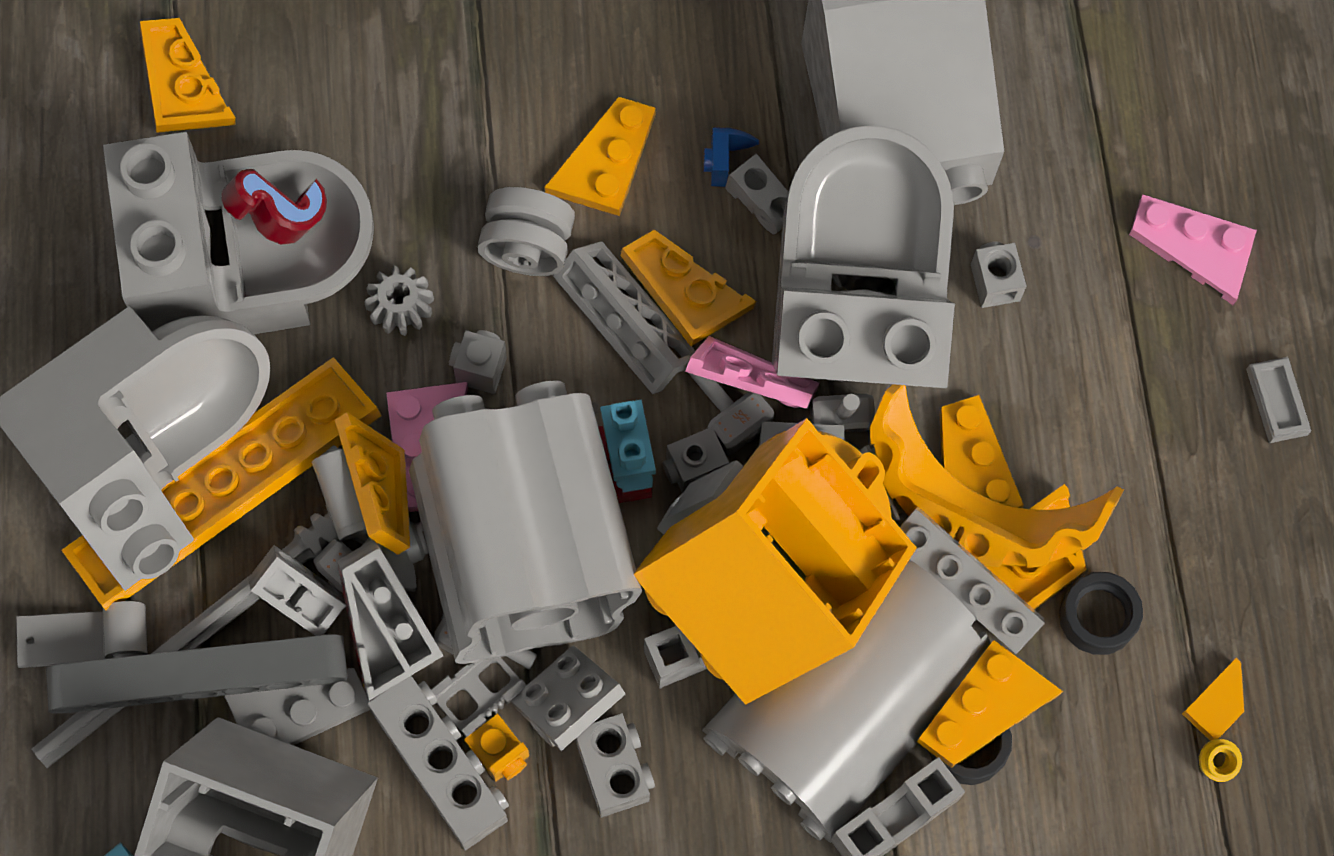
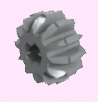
(414, 305)

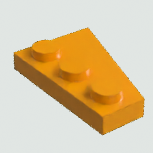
(178, 81)
(606, 159)
(684, 290)
(973, 452)
(379, 482)
(985, 704)

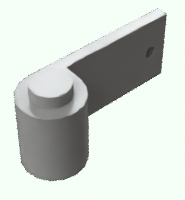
(82, 636)

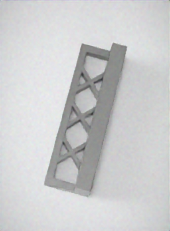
(621, 317)

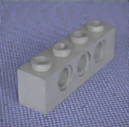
(971, 582)
(467, 822)

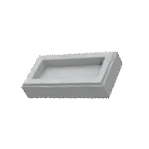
(1278, 400)

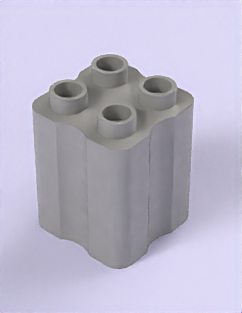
(522, 523)

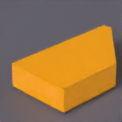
(1219, 703)

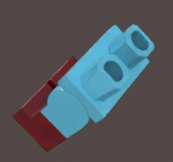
(628, 450)

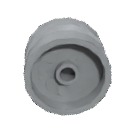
(526, 231)

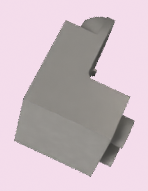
(875, 209)
(165, 236)
(178, 393)
(255, 793)

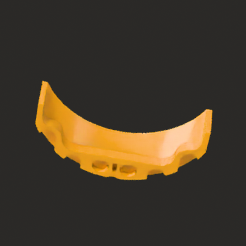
(984, 527)

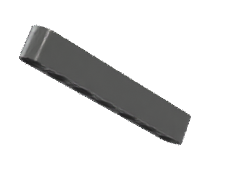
(196, 674)

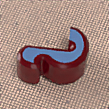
(271, 210)

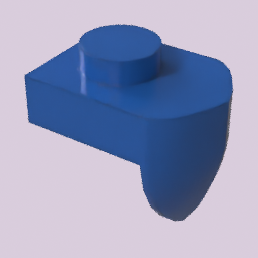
(717, 157)

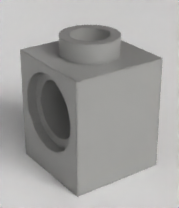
(994, 289)

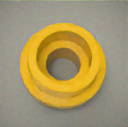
(1232, 762)

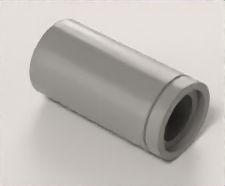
(339, 494)

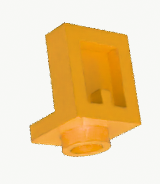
(498, 749)

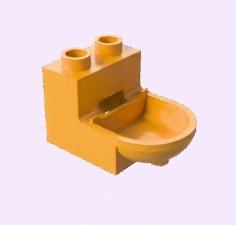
(742, 597)

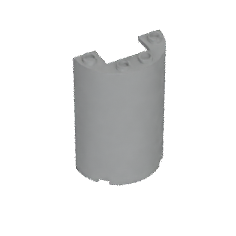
(856, 717)

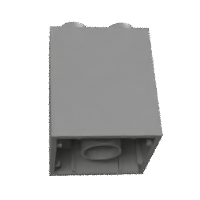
(914, 71)

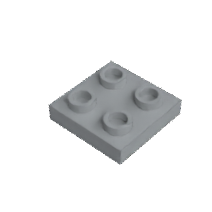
(567, 698)

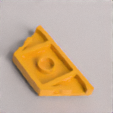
(1041, 583)

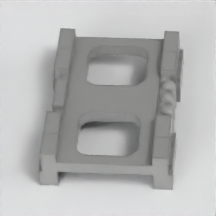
(488, 702)

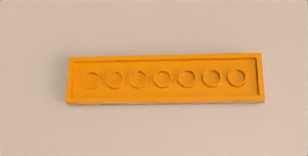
(247, 468)

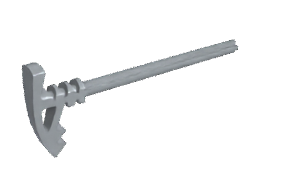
(304, 547)

